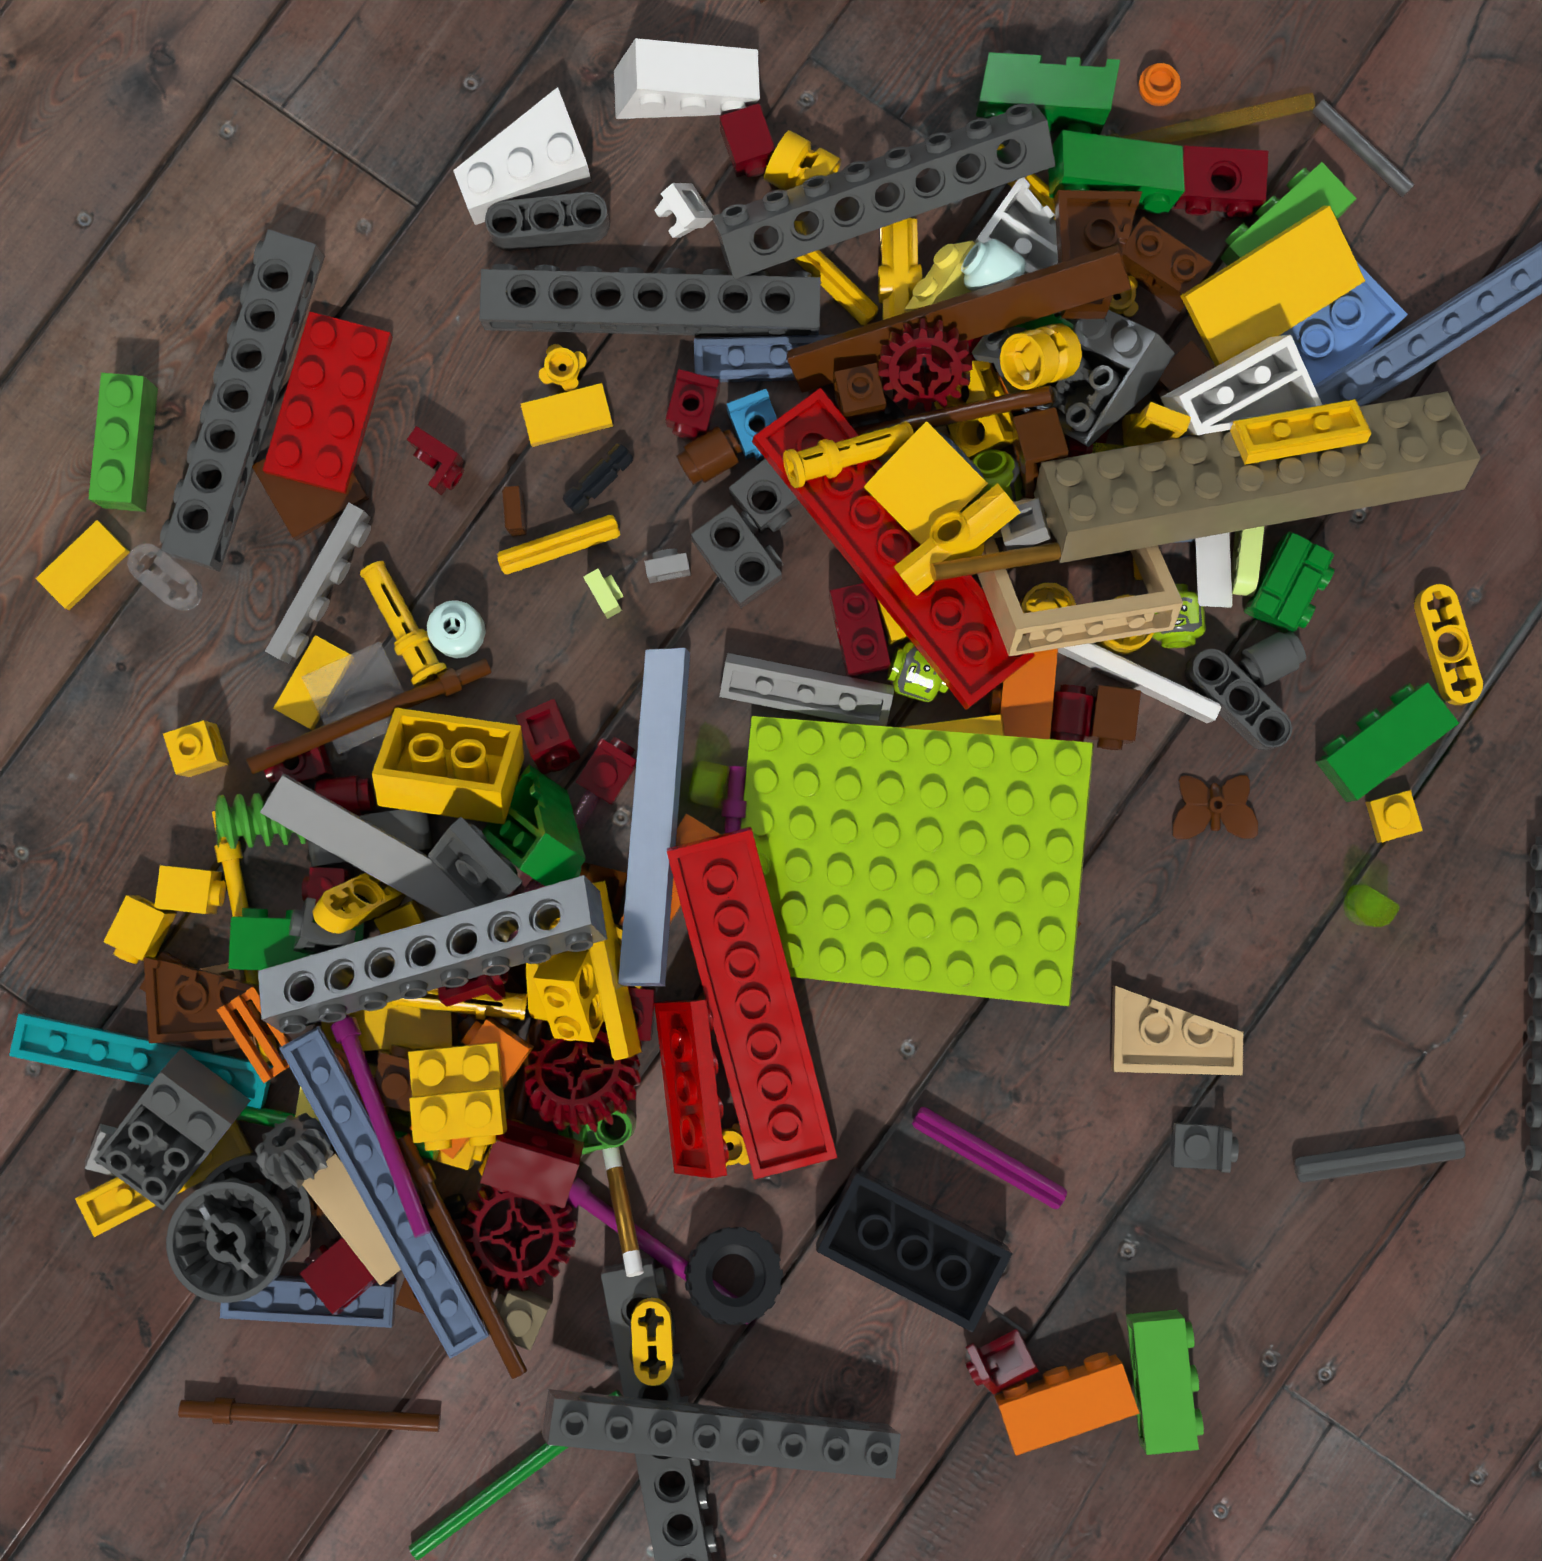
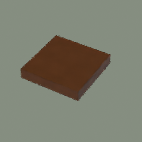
(305, 505)

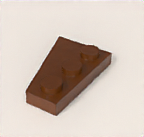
(1088, 224)
(186, 1000)

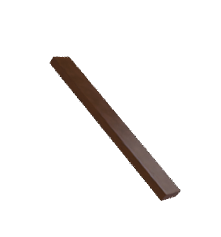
(972, 313)

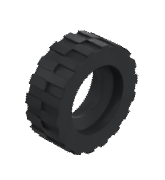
(766, 1276)

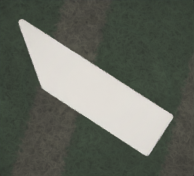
(1214, 571)

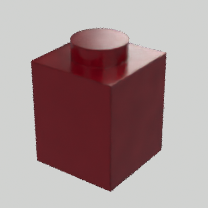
(747, 140)

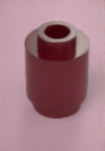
(1071, 714)
(348, 792)

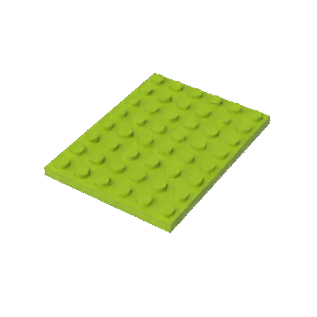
(921, 855)

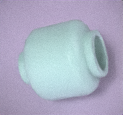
(991, 264)
(468, 636)

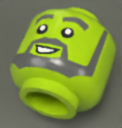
(1002, 469)
(1189, 623)
(913, 675)

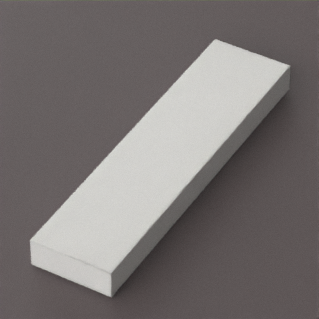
(1144, 680)

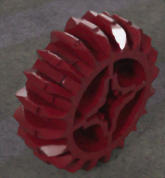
(594, 1086)
(498, 1235)

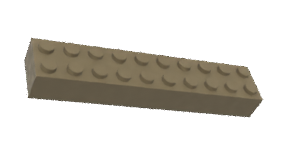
(1204, 488)

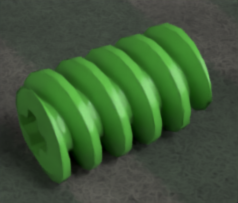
(247, 822)

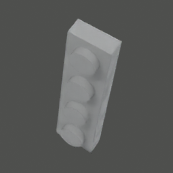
(312, 598)
(806, 691)

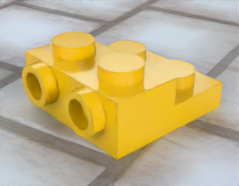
(457, 1095)

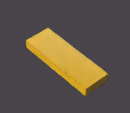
(1300, 431)

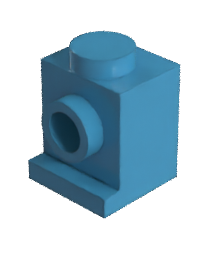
(746, 410)

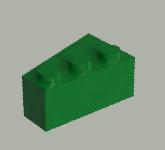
(1067, 95)
(539, 830)

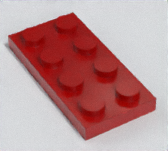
(328, 402)
(691, 1088)

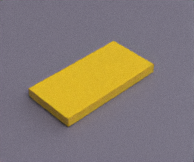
(1274, 286)

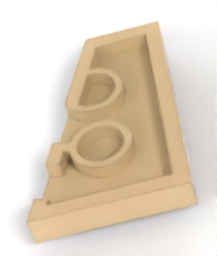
(1170, 1040)

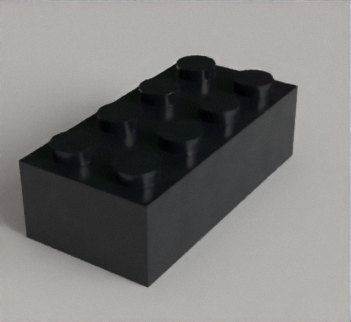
(913, 1249)

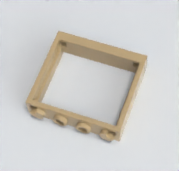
(1087, 621)

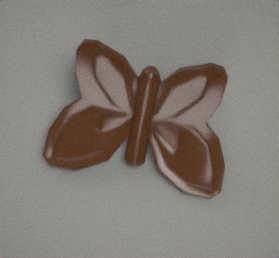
(1213, 804)

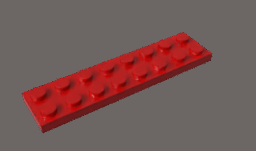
(946, 620)
(752, 1002)

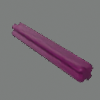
(989, 1158)

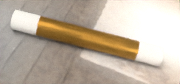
(622, 1212)

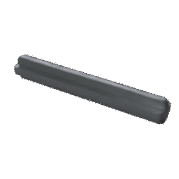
(1379, 1158)

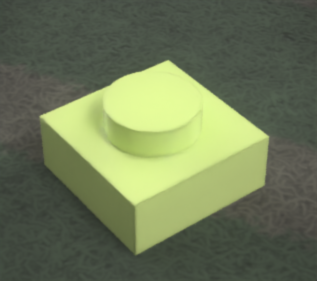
(605, 592)

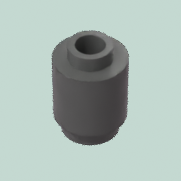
(1272, 658)

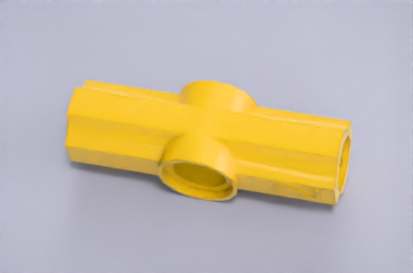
(898, 267)
(957, 536)

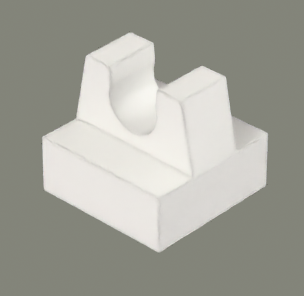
(687, 207)

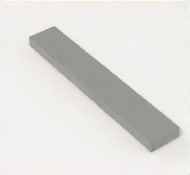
(363, 846)

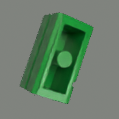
(1290, 583)

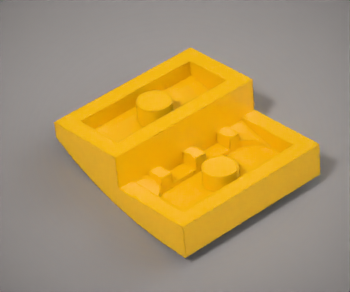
(924, 482)

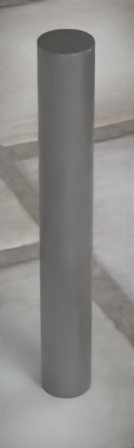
(1362, 148)

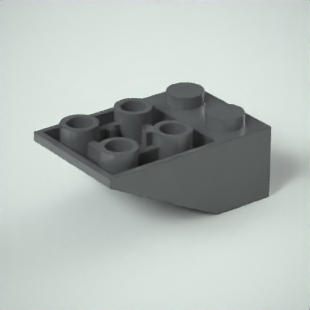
(1115, 372)
(172, 1129)

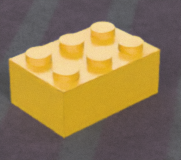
(448, 765)

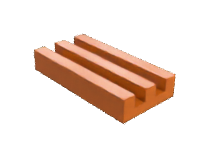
(244, 1040)

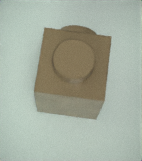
(523, 1314)

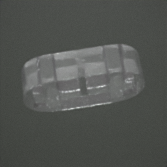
(158, 584)

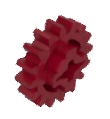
(946, 361)

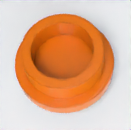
(1159, 84)

